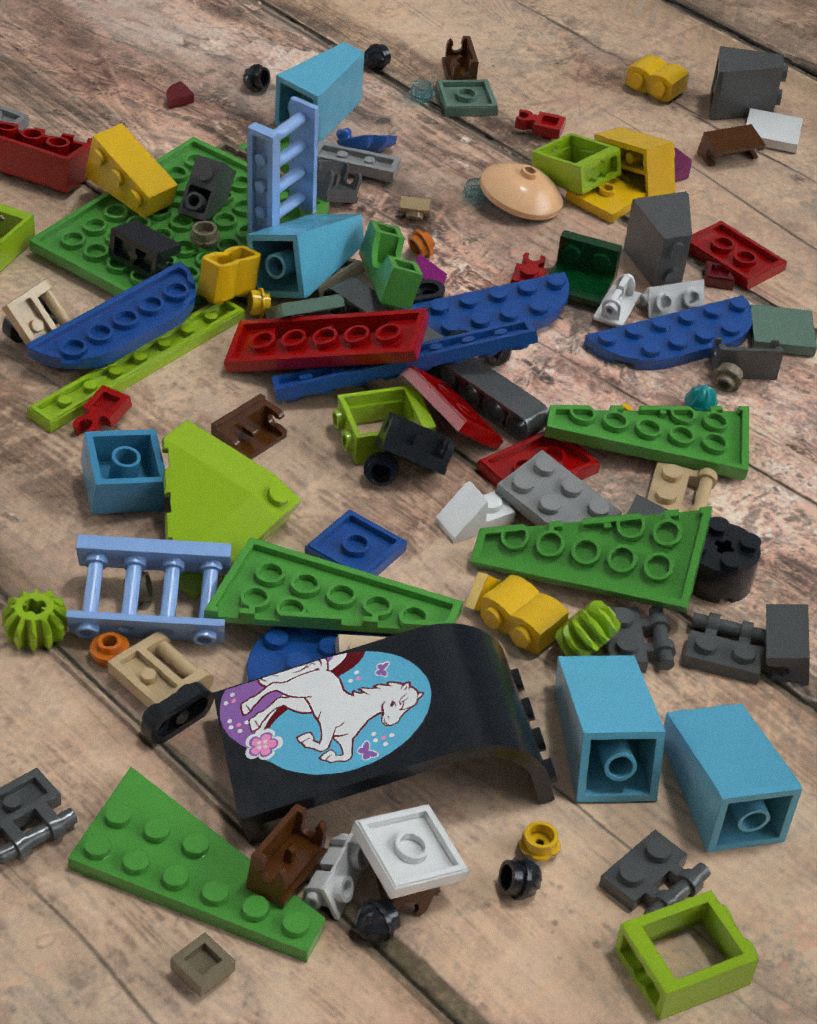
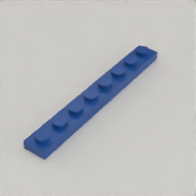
(446, 350)

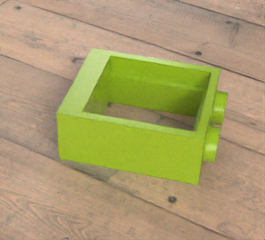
(578, 162)
(15, 232)
(373, 406)
(652, 975)

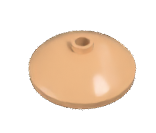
(521, 190)

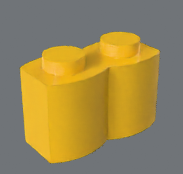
(657, 78)
(228, 274)
(523, 613)

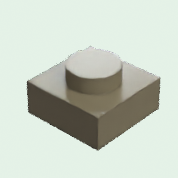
(202, 964)

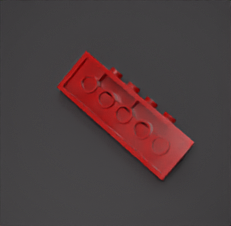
(327, 340)

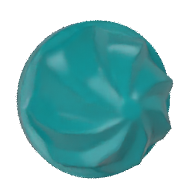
(701, 398)

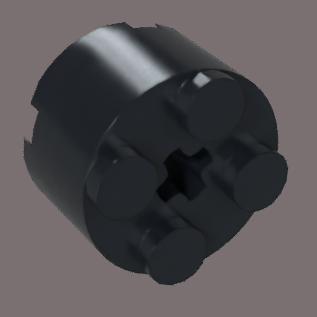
(727, 562)

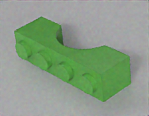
(392, 277)

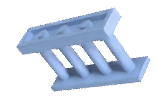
(265, 162)
(149, 554)

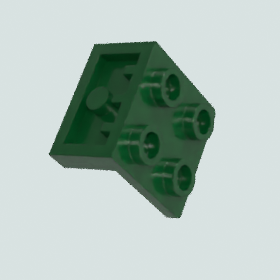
(589, 266)

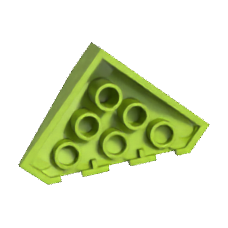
(218, 496)

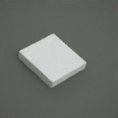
(776, 130)
(409, 851)

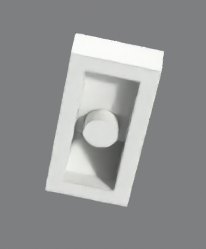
(471, 511)

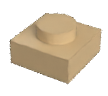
(415, 207)

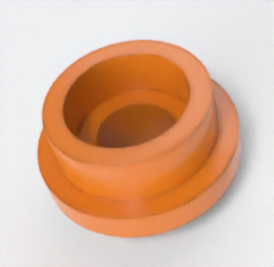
(421, 243)
(107, 646)

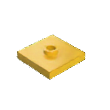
(608, 200)

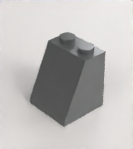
(745, 81)
(660, 237)

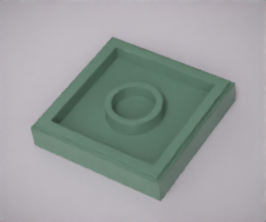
(466, 98)
(306, 307)
(790, 326)

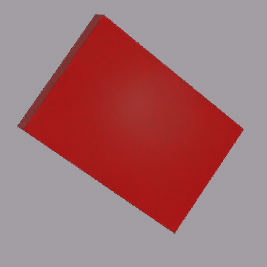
(736, 254)
(453, 407)
(568, 454)

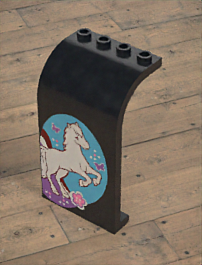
(375, 721)

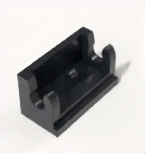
(141, 248)
(415, 443)

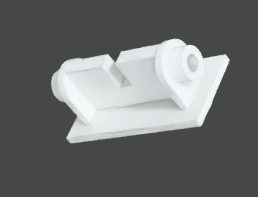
(673, 297)
(618, 302)
(337, 886)

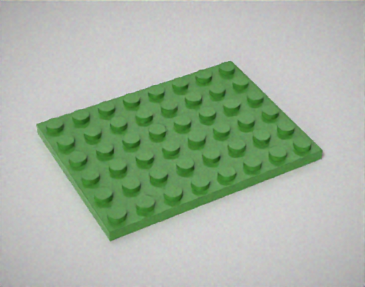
(83, 237)

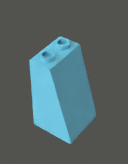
(326, 80)
(304, 252)
(609, 728)
(730, 777)

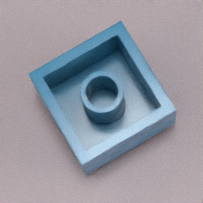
(123, 471)

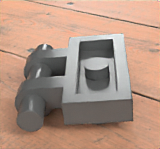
(631, 635)
(722, 655)
(23, 801)
(647, 868)

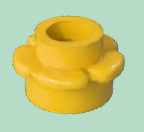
(258, 302)
(540, 833)

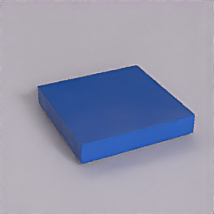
(357, 544)

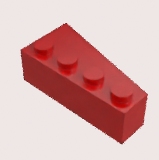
(43, 158)

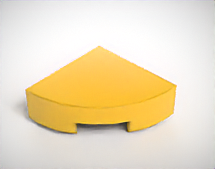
(482, 584)

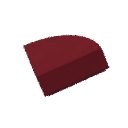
(179, 95)
(717, 278)

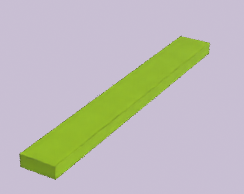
(197, 329)

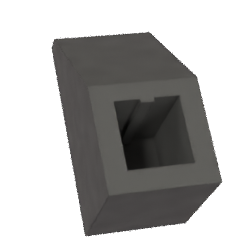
(206, 188)

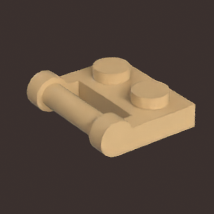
(30, 316)
(671, 482)
(148, 677)

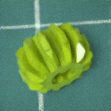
(35, 620)
(587, 630)

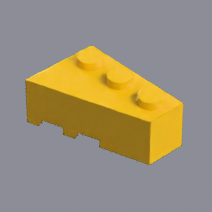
(645, 160)
(129, 172)

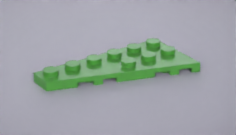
(660, 434)
(615, 556)
(303, 591)
(175, 860)

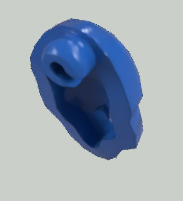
(368, 142)

